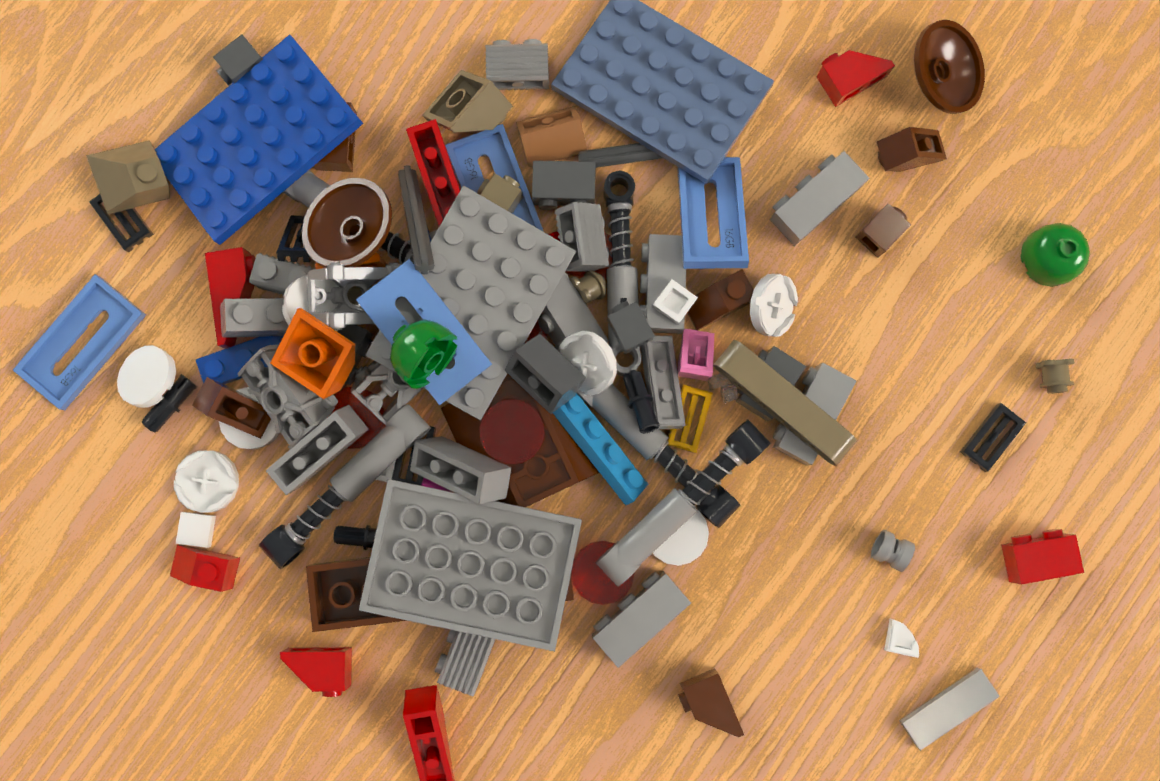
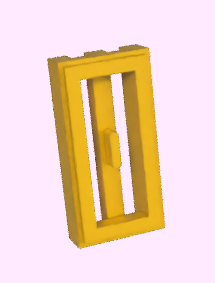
(701, 421)

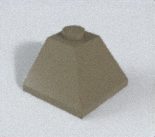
(469, 105)
(129, 177)

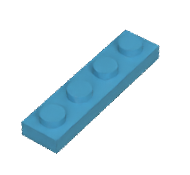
(601, 449)

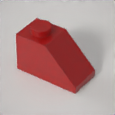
(851, 74)
(204, 568)
(321, 668)

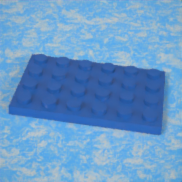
(255, 139)

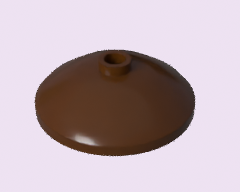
(949, 67)
(347, 223)

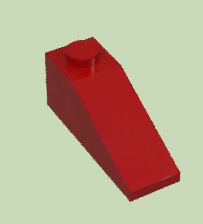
(228, 279)
(428, 733)

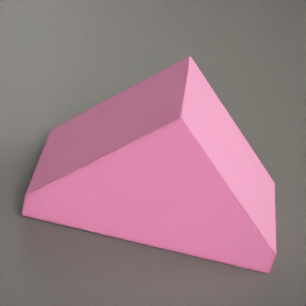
(696, 355)

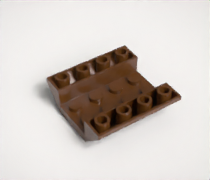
(554, 466)

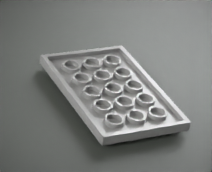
(494, 281)
(470, 565)

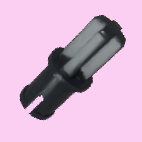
(640, 402)
(169, 404)
(355, 536)

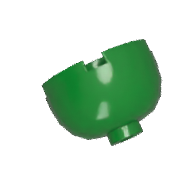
(1055, 254)
(421, 350)

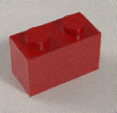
(1042, 557)

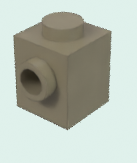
(502, 191)

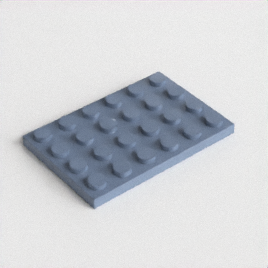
(662, 86)

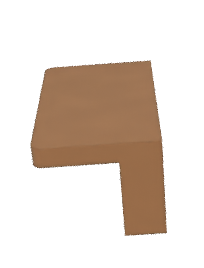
(552, 136)

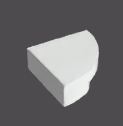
(901, 640)

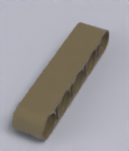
(785, 402)

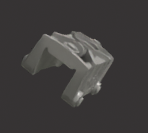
(345, 278)
(286, 401)
(374, 402)

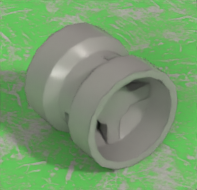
(892, 550)

